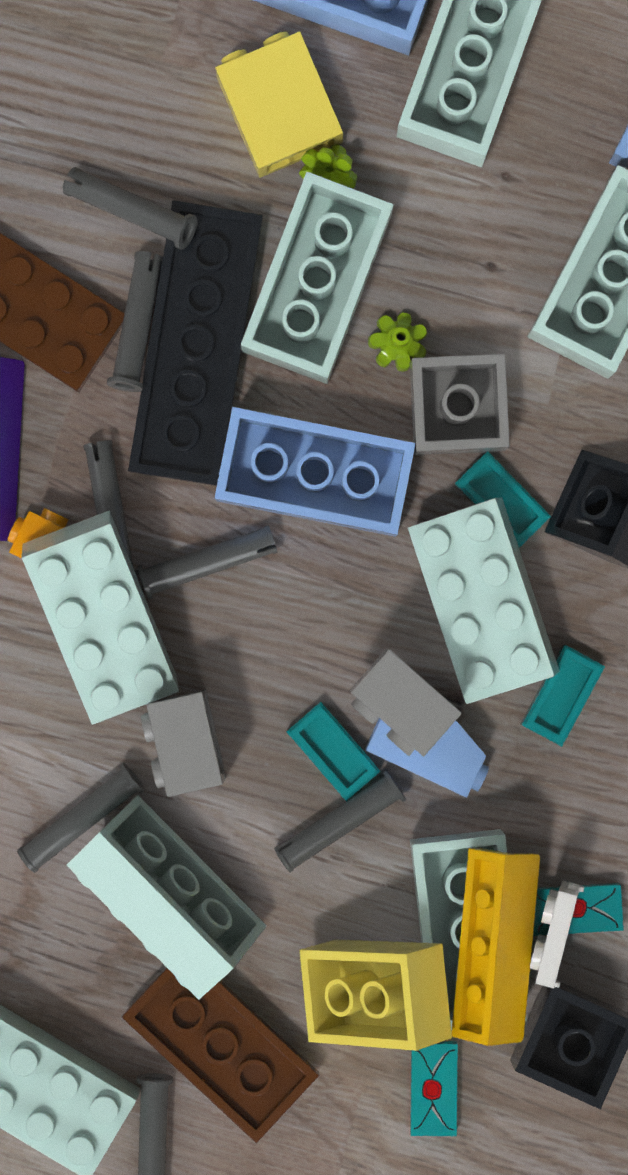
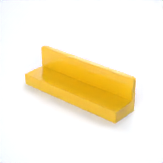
(495, 947)

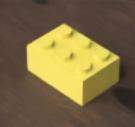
(376, 994)

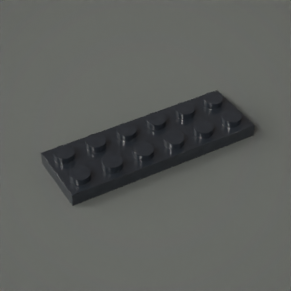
(196, 346)

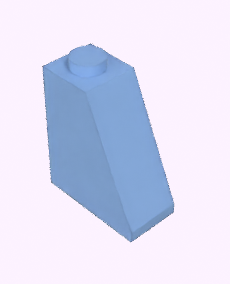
(451, 762)

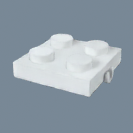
(550, 948)

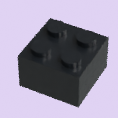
(573, 1044)

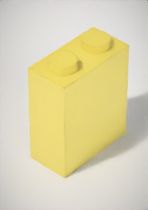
(278, 102)

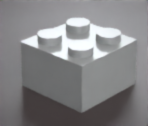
(459, 404)
(404, 703)
(184, 743)

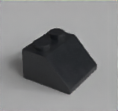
(594, 508)

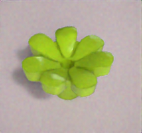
(330, 164)
(394, 349)

